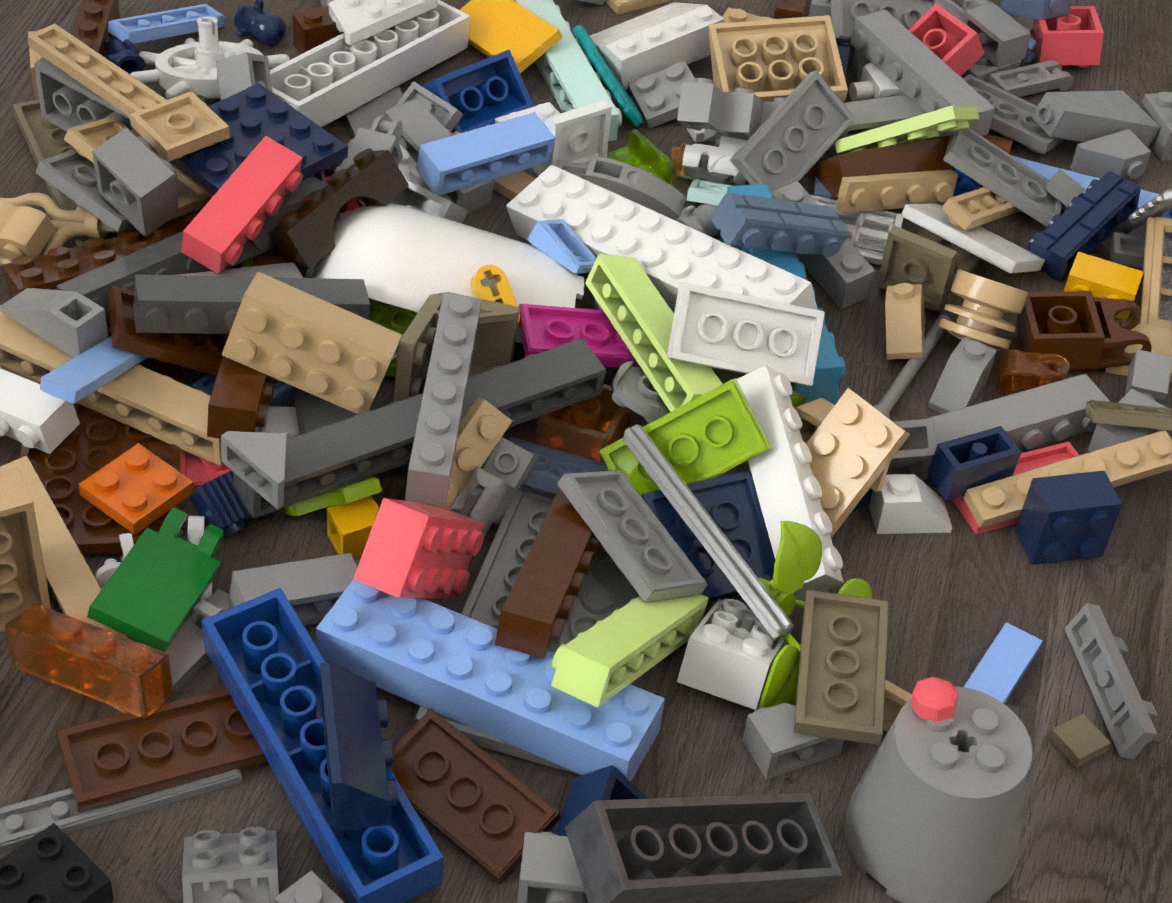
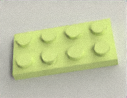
(918, 127)

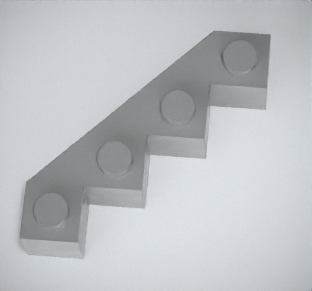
(728, 113)

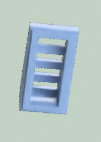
(562, 245)

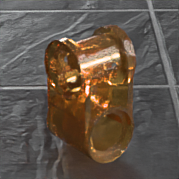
(1028, 370)

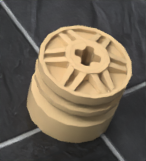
(983, 309)

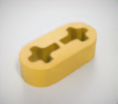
(502, 290)

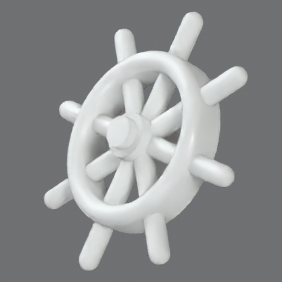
(194, 63)

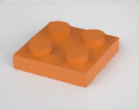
(136, 488)

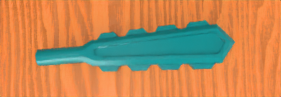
(607, 75)

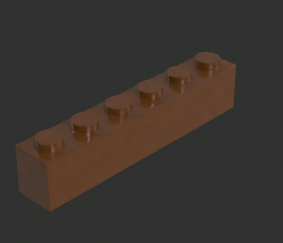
(548, 581)

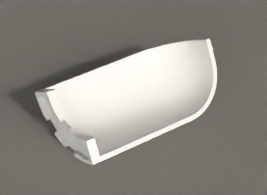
(419, 254)

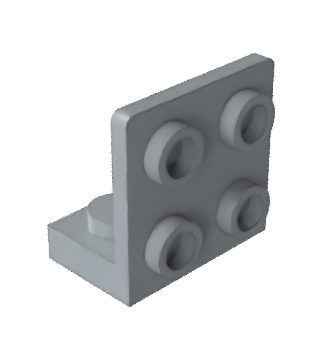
(230, 867)

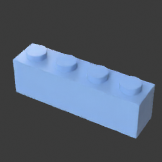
(485, 153)

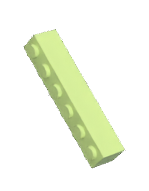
(645, 327)
(624, 646)

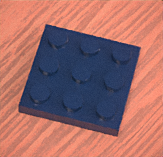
(737, 512)

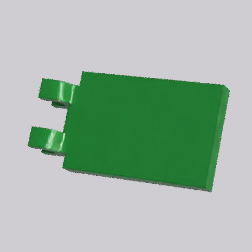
(158, 583)

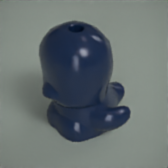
(263, 26)
(124, 55)

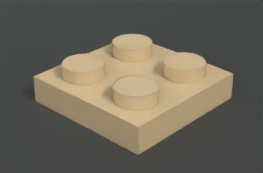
(179, 126)

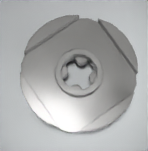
(637, 393)

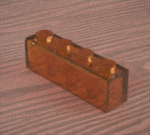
(90, 660)

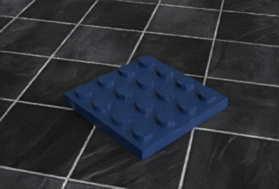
(250, 118)

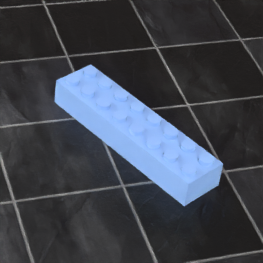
(460, 673)

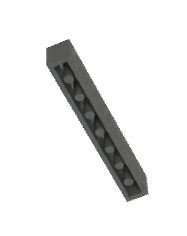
(167, 259)

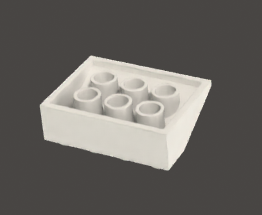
(656, 40)

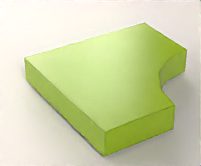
(339, 496)

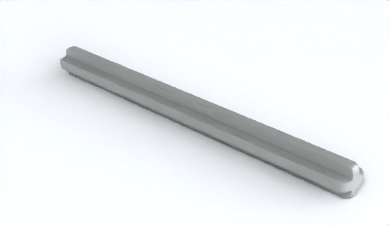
(708, 532)

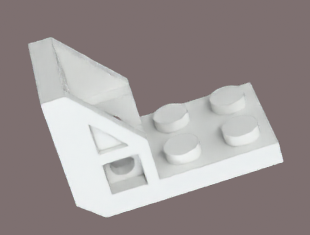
(576, 132)

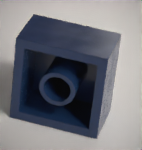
(1068, 517)

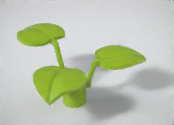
(795, 562)

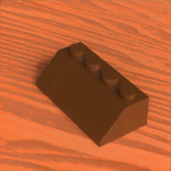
(898, 158)

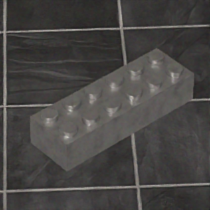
(703, 850)

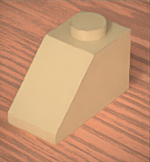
(904, 321)

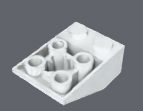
(730, 654)

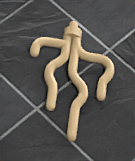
(66, 222)

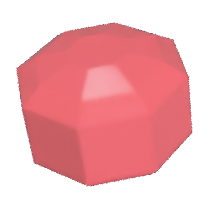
(934, 699)

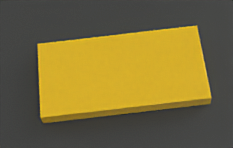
(506, 26)

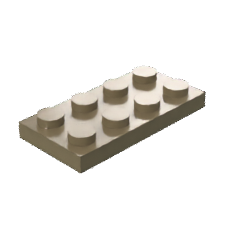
(842, 667)

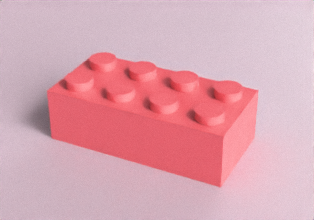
(419, 550)

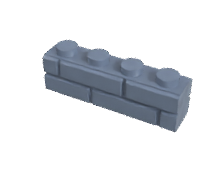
(779, 225)

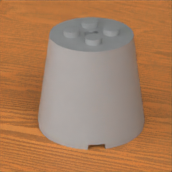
(944, 803)

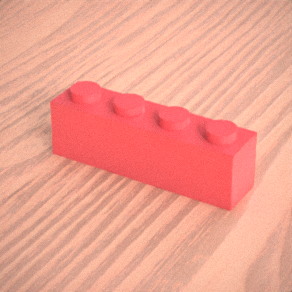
(242, 205)

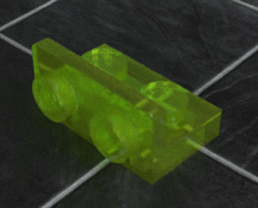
(644, 155)

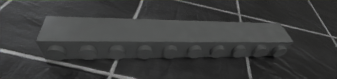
(385, 436)

